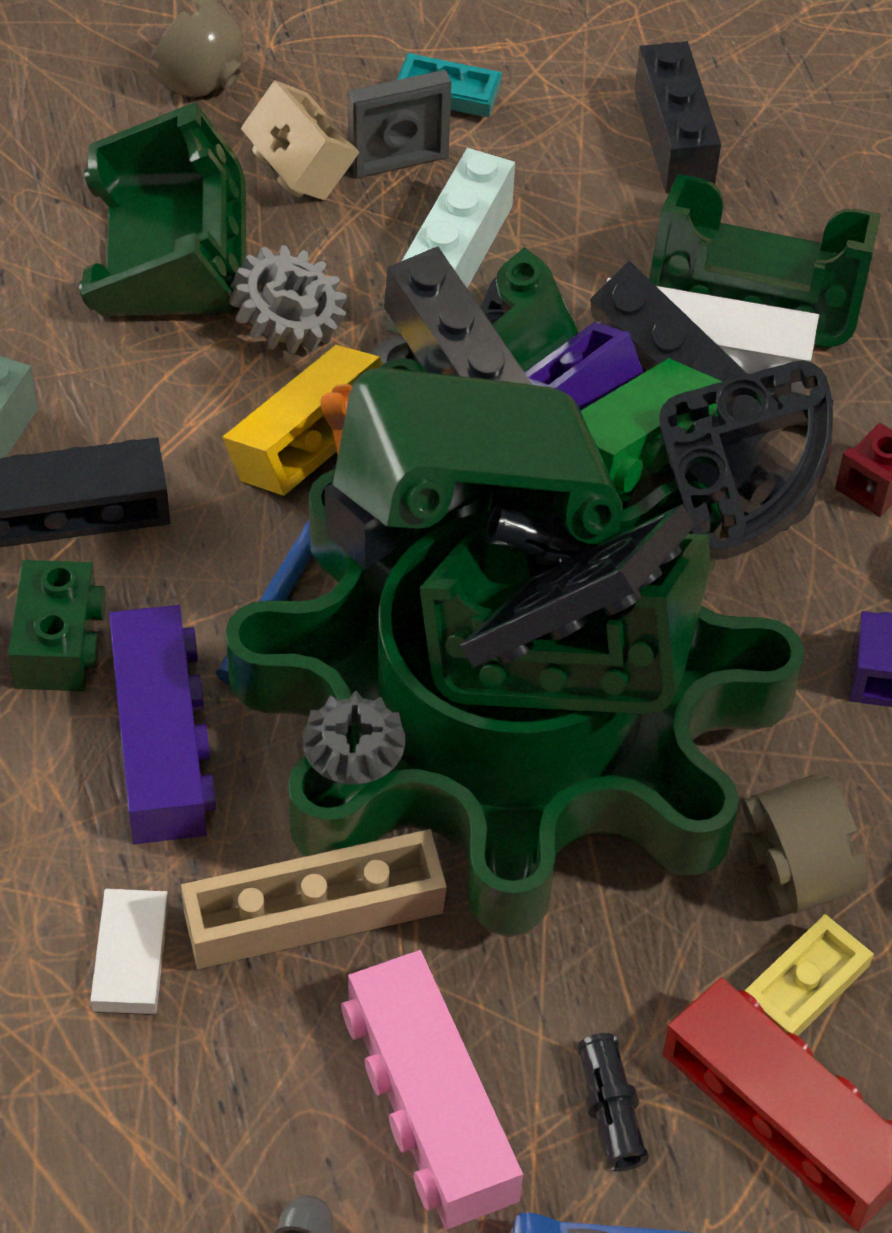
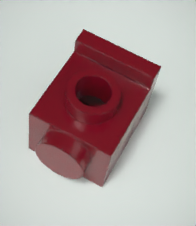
(873, 459)

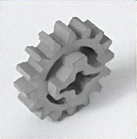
(287, 299)

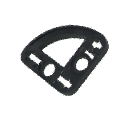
(707, 443)

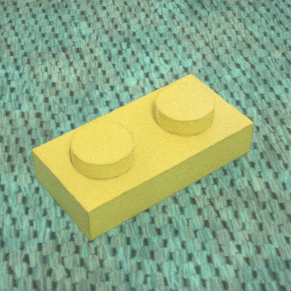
(810, 975)

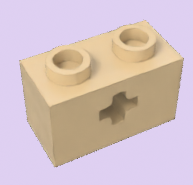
(299, 141)

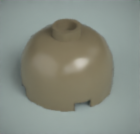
(200, 51)

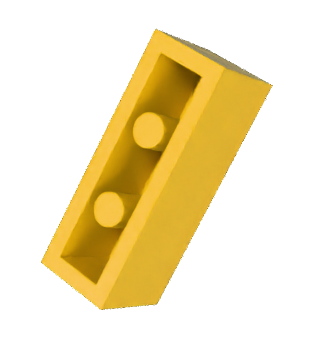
(289, 432)

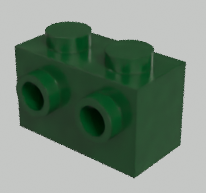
(54, 625)

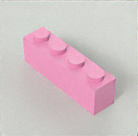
(433, 1091)

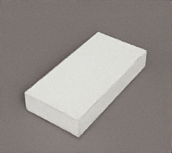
(129, 951)

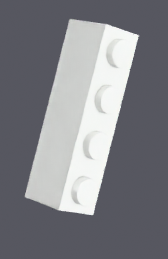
(751, 332)

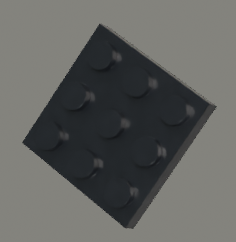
(567, 592)

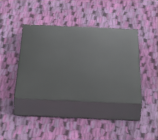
(399, 123)

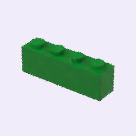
(628, 421)

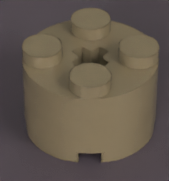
(805, 843)

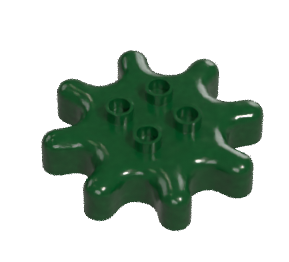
(500, 777)

